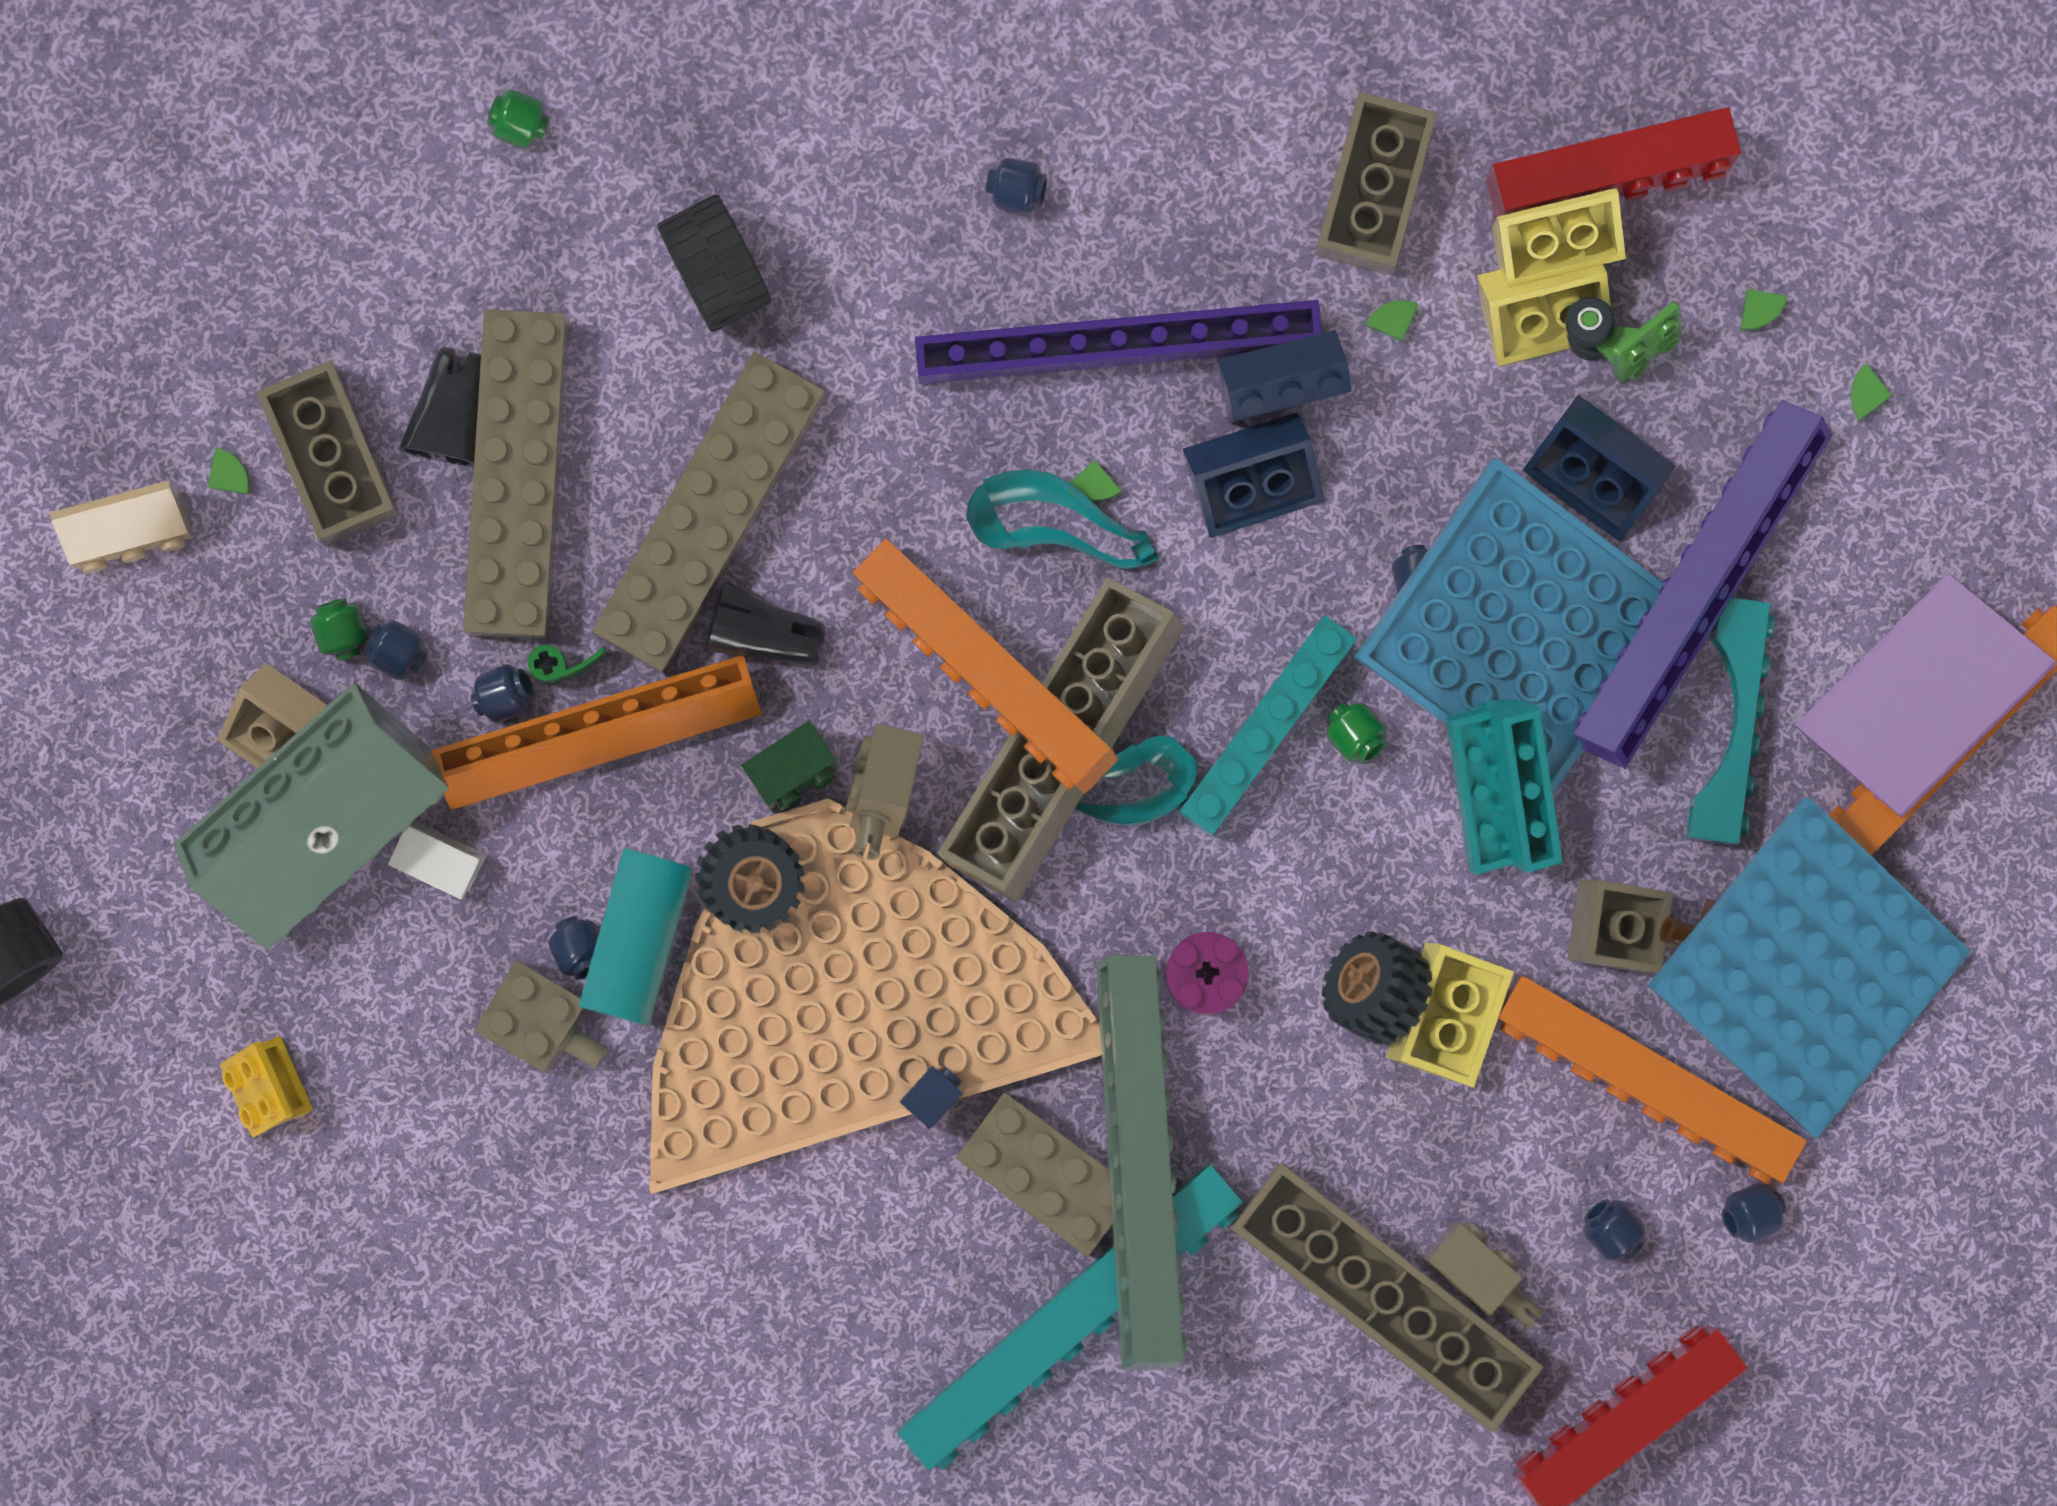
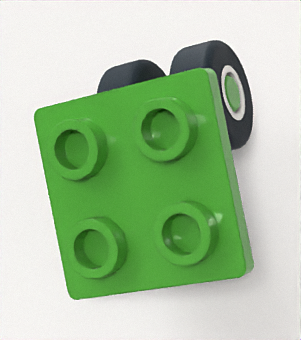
(1595, 336)

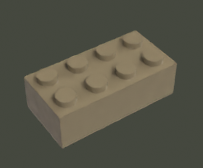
(1375, 183)
(327, 453)
(1042, 1173)

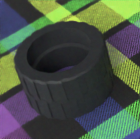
(714, 263)
(25, 949)

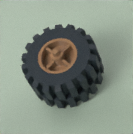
(749, 878)
(1377, 987)

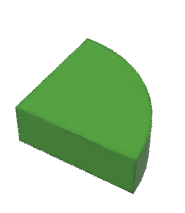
(1760, 309)
(1393, 318)
(1866, 392)
(228, 473)
(1095, 483)

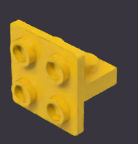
(265, 1086)

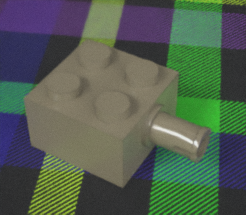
(882, 786)
(1619, 926)
(537, 1021)
(1480, 1274)

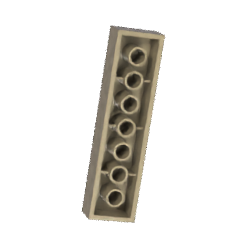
(516, 474)
(709, 513)
(1101, 682)
(1386, 1297)

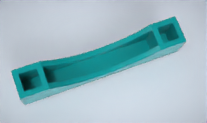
(1267, 726)
(1718, 807)

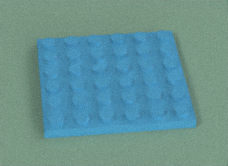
(1512, 608)
(1809, 967)

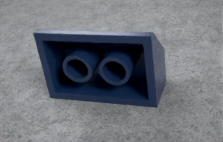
(1284, 376)
(1599, 468)
(1254, 474)

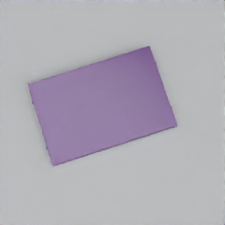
(1925, 695)

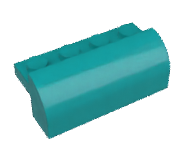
(1504, 787)
(636, 936)

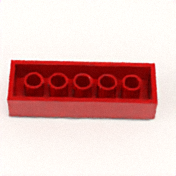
(1627, 161)
(1630, 1419)

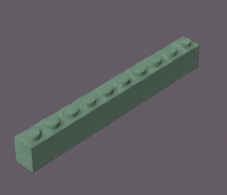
(1140, 1163)

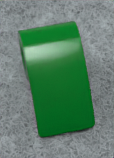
(560, 672)

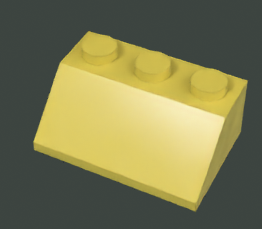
(1559, 238)
(1532, 316)
(1459, 1016)

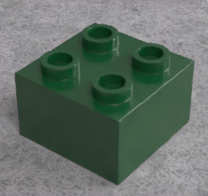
(791, 767)

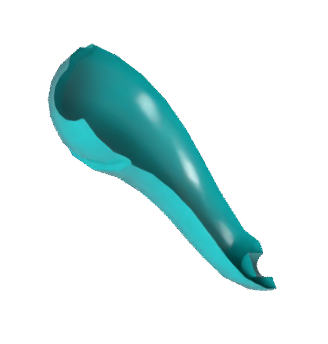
(1046, 487)
(1158, 751)

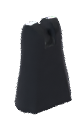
(446, 412)
(759, 629)

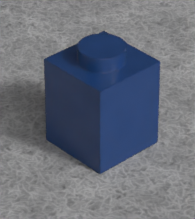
(932, 1095)

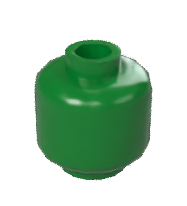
(517, 118)
(339, 628)
(1356, 732)

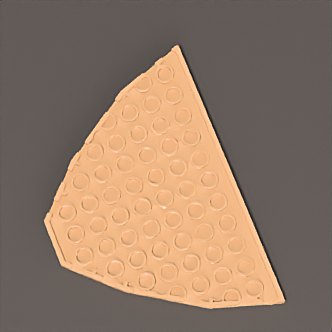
(849, 1006)

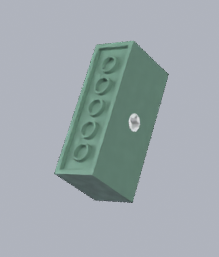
(310, 816)

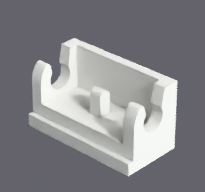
(437, 859)

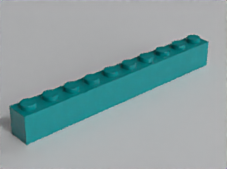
(1052, 1333)

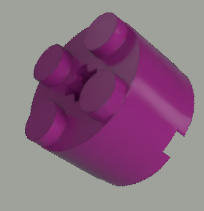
(1192, 992)

